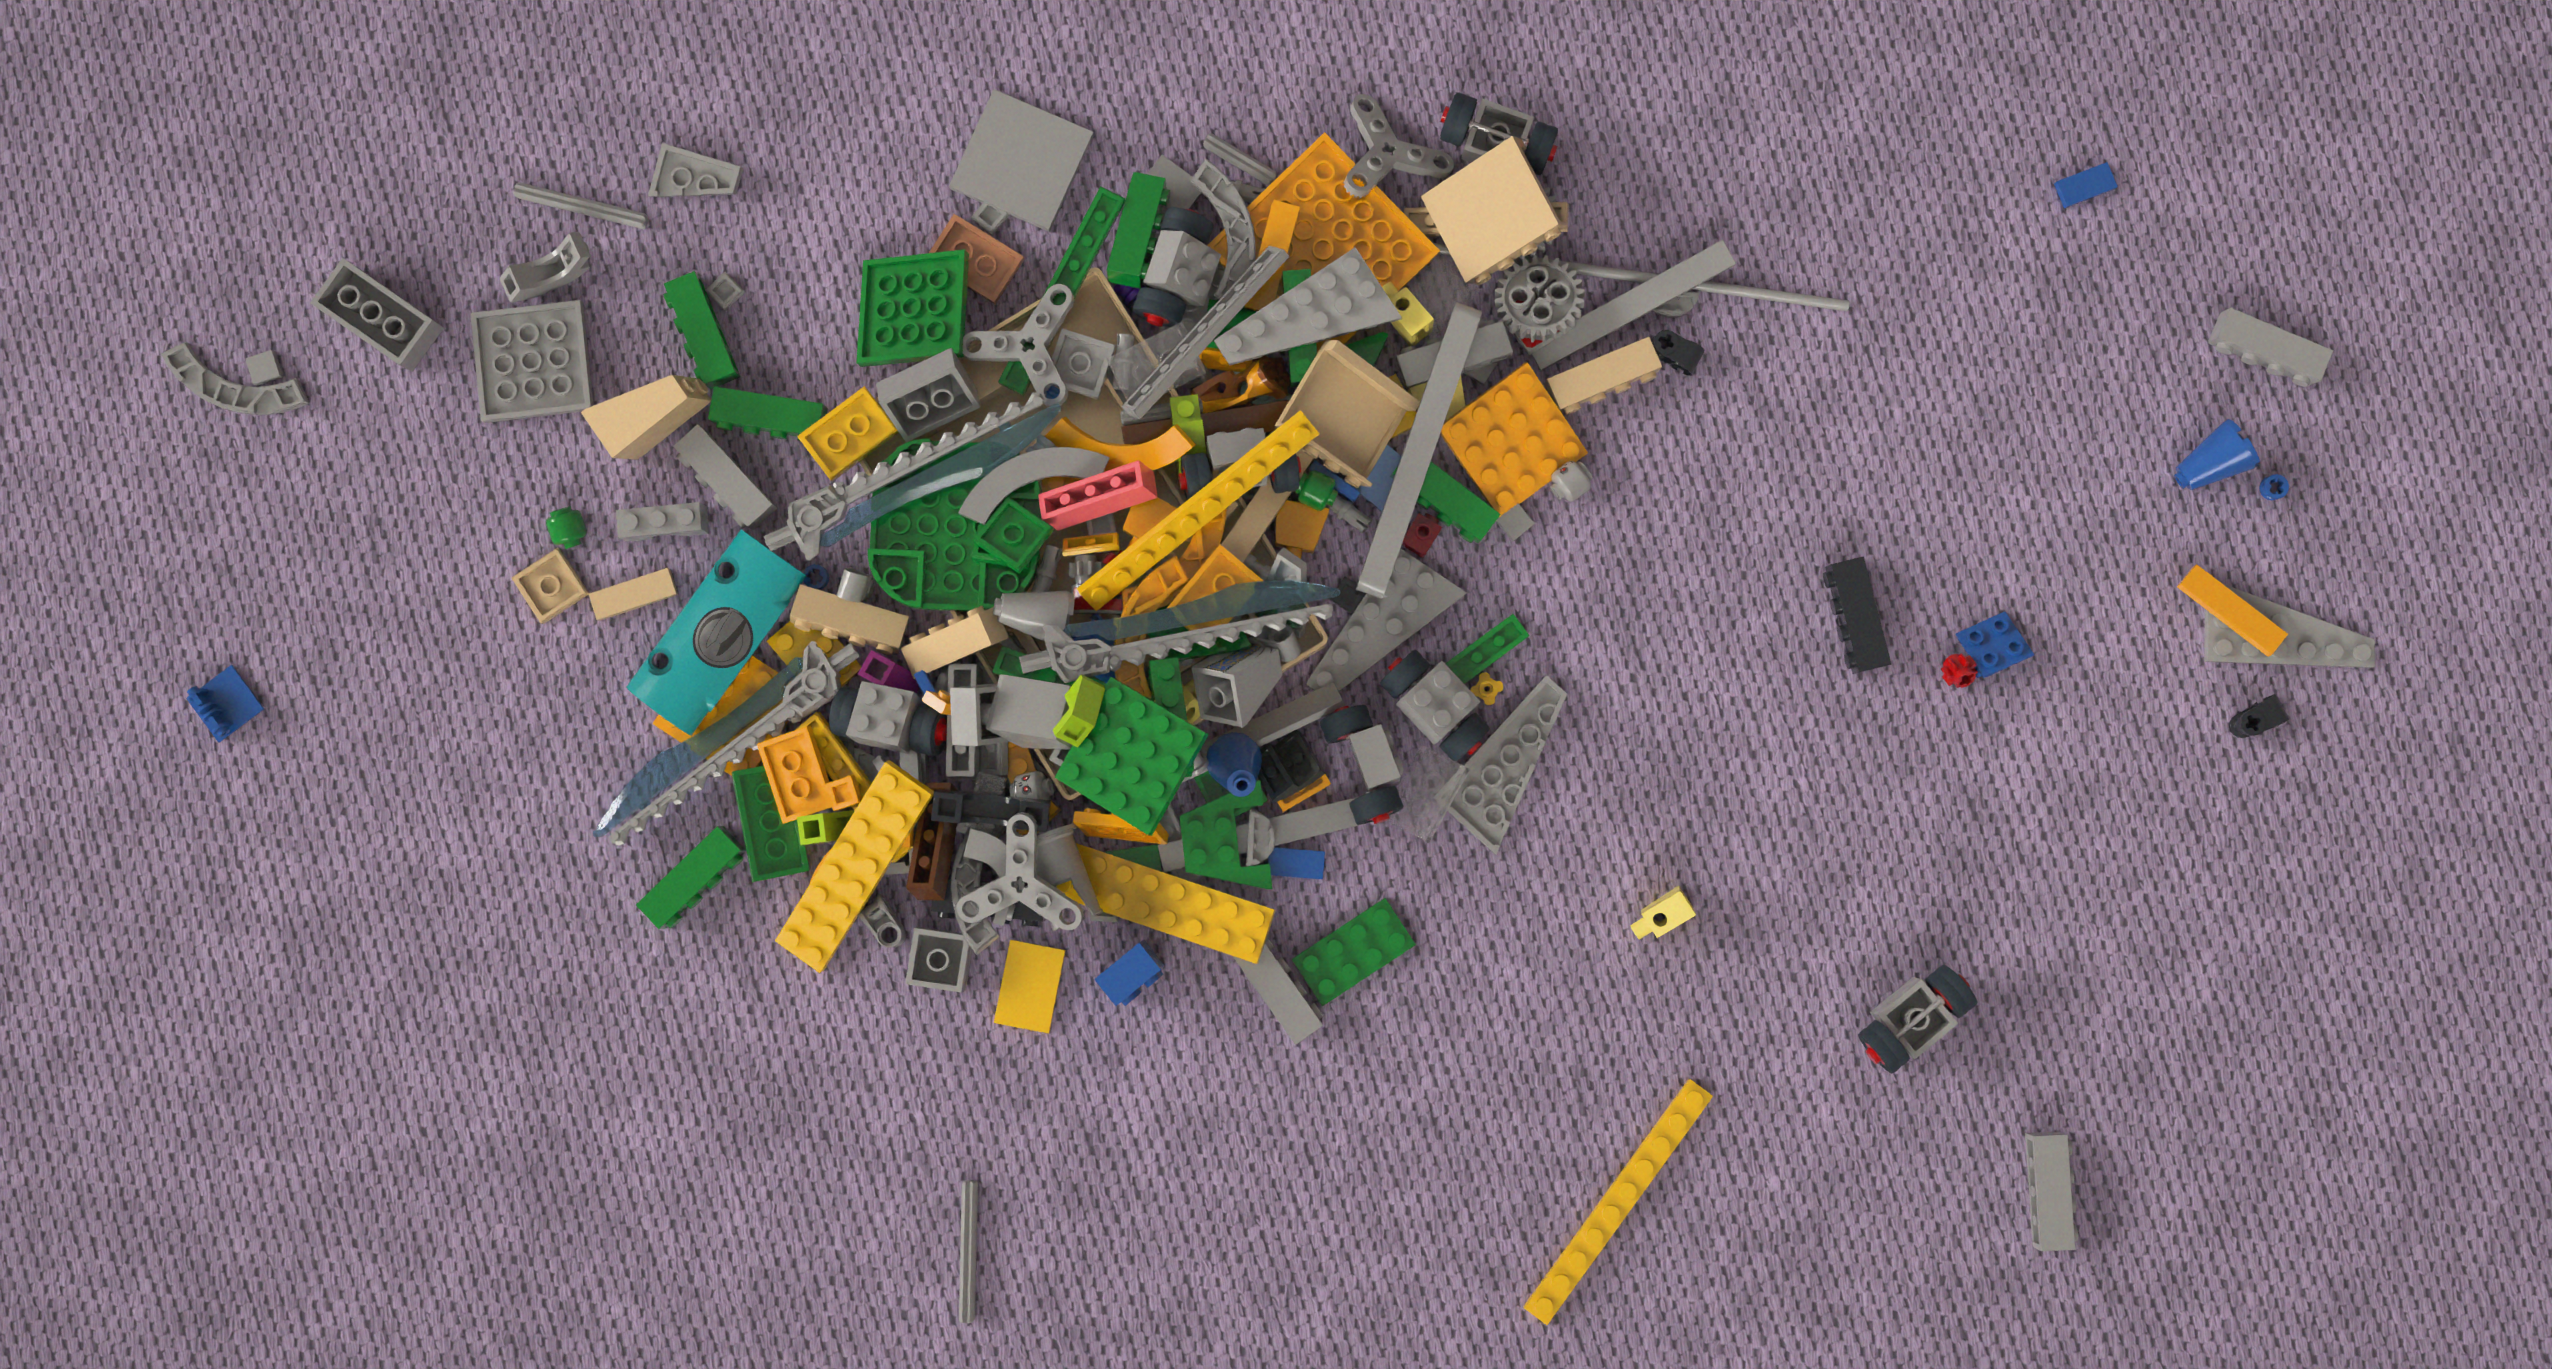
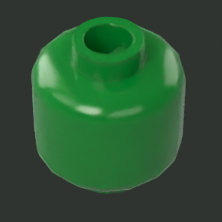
(1317, 490)
(566, 527)

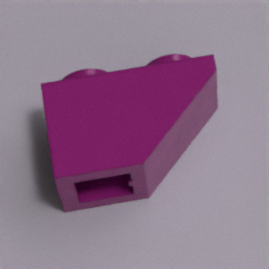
(887, 673)

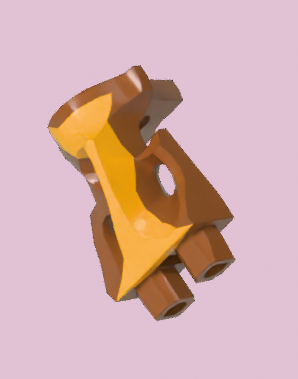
(1263, 378)

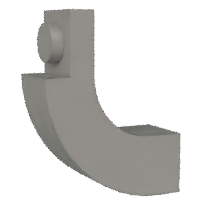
(549, 272)
(992, 851)

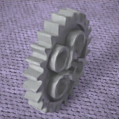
(1520, 285)

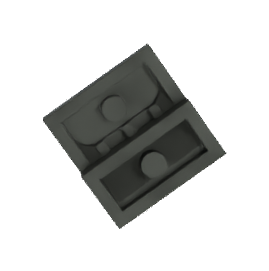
(1288, 766)

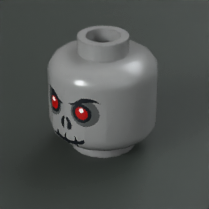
(1571, 481)
(1032, 785)

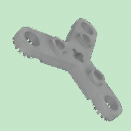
(1404, 156)
(1040, 328)
(1037, 895)

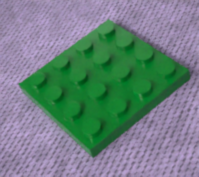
(912, 307)
(1133, 757)

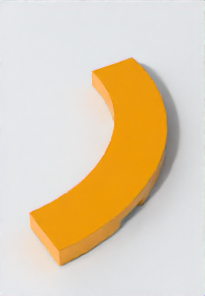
(1153, 453)
(1198, 551)
(1147, 599)

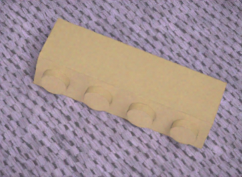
(1604, 375)
(849, 620)
(953, 642)

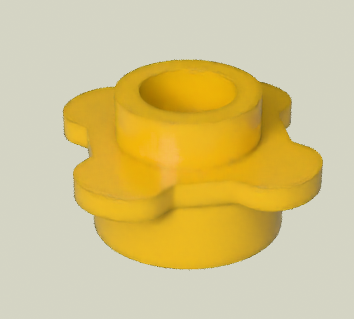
(1494, 688)

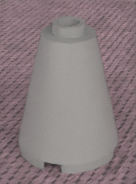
(1034, 610)

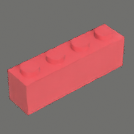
(1098, 495)

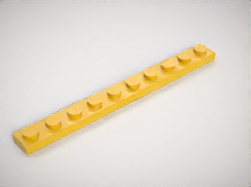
(1198, 510)
(1617, 1201)

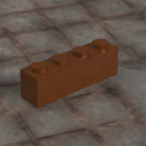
(931, 853)

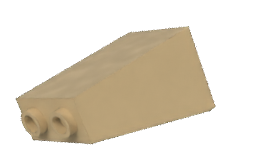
(646, 415)

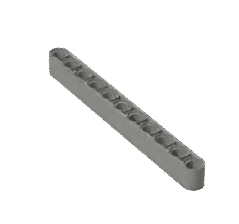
(1418, 450)

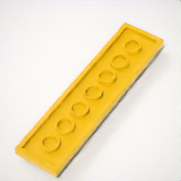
(854, 866)
(1175, 905)

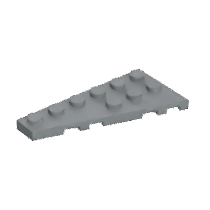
(1322, 307)
(1380, 625)
(2307, 643)
(1505, 764)

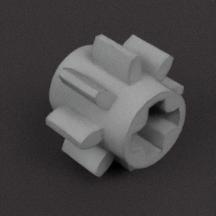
(1084, 568)

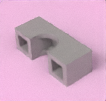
(675, 519)

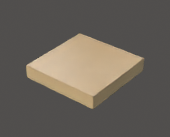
(550, 585)

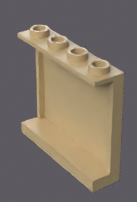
(1492, 212)
(1350, 408)

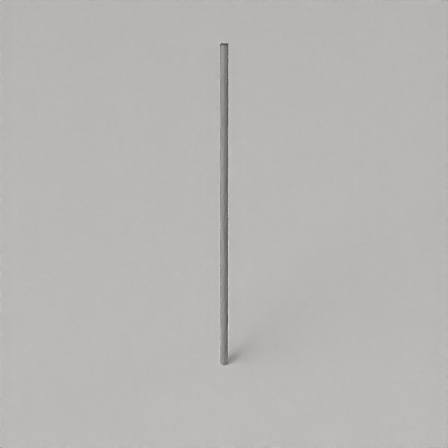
(1708, 286)

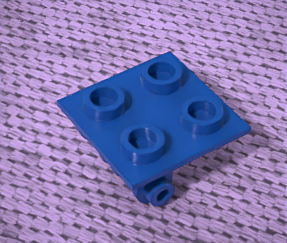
(1994, 644)
(224, 703)

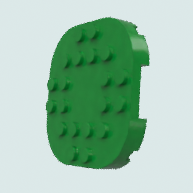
(926, 547)

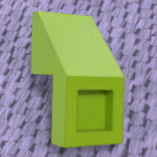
(1084, 705)

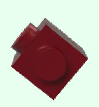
(1421, 534)

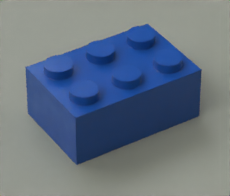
(1130, 972)

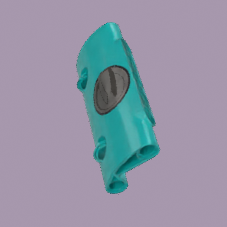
(716, 633)

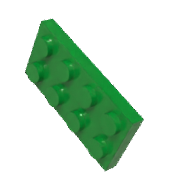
(770, 845)
(1353, 951)

